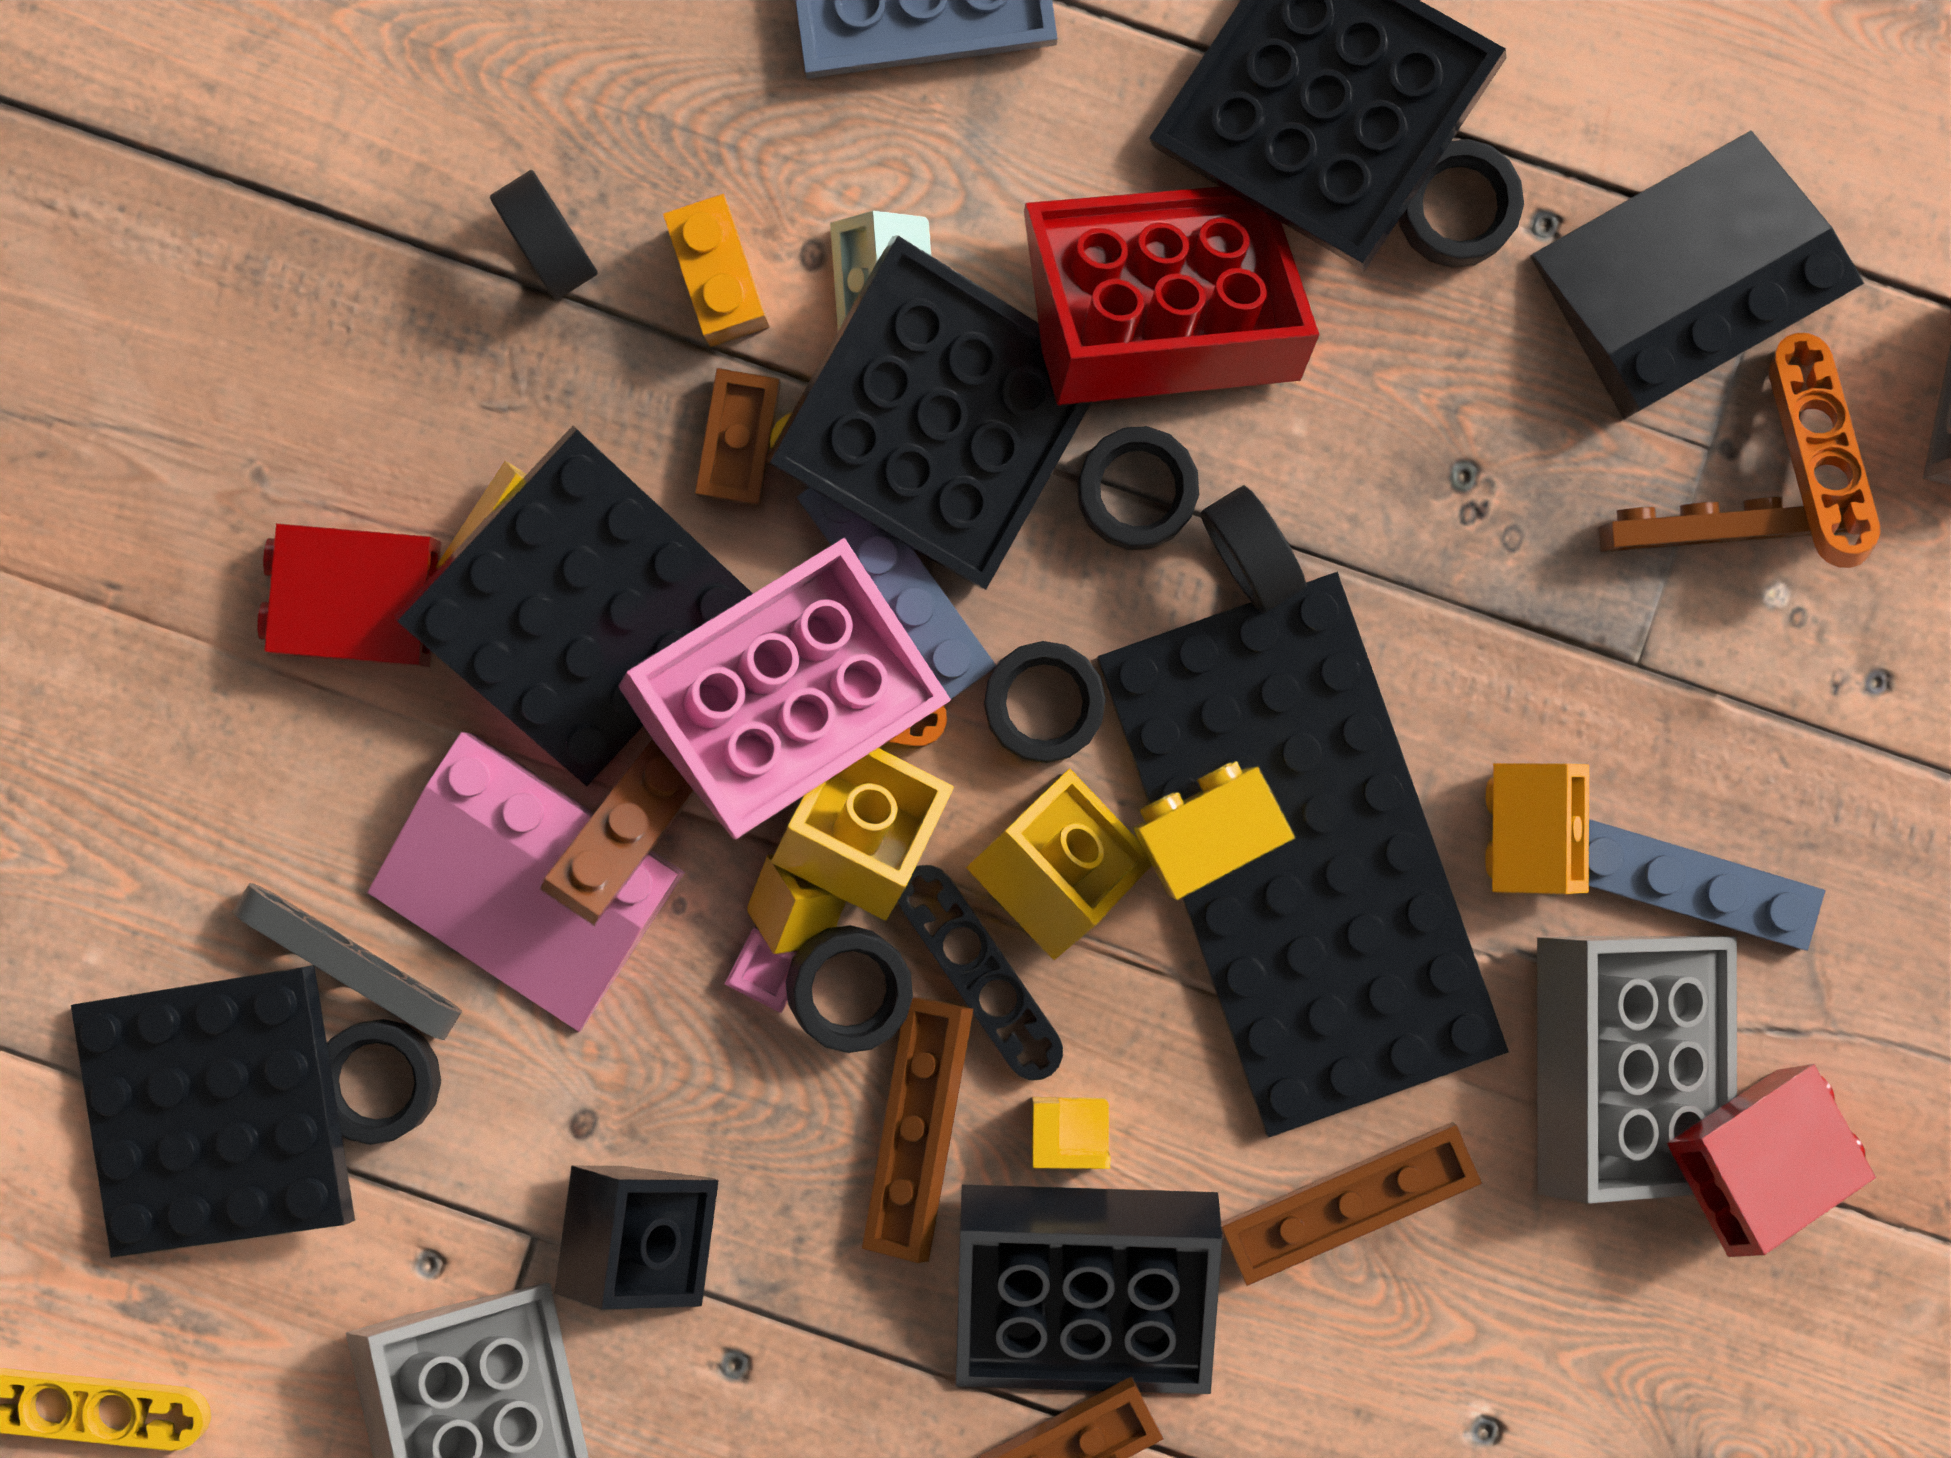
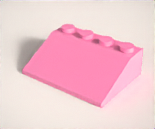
(784, 689)
(474, 876)

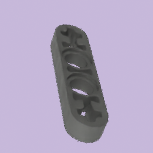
(347, 961)

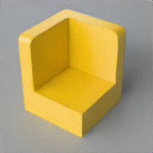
(790, 908)
(1070, 1133)

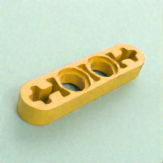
(83, 1403)

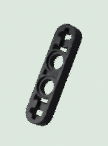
(986, 967)

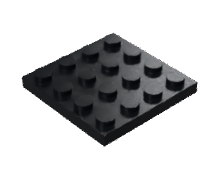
(1329, 111)
(931, 415)
(565, 598)
(213, 1112)

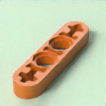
(1833, 448)

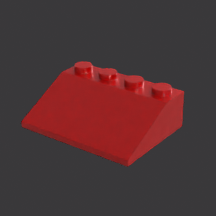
(1165, 295)

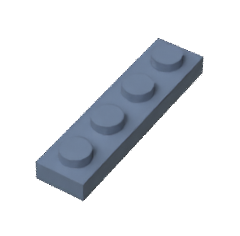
(910, 592)
(1702, 886)

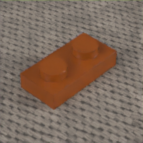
(738, 437)

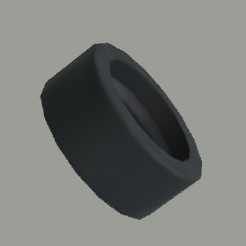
(1509, 199)
(543, 235)
(1135, 440)
(1253, 549)
(1053, 655)
(875, 1029)
(425, 1074)

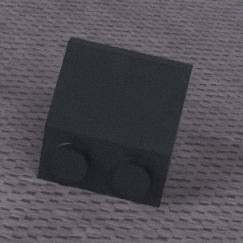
(635, 1238)

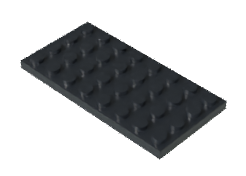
(1345, 942)

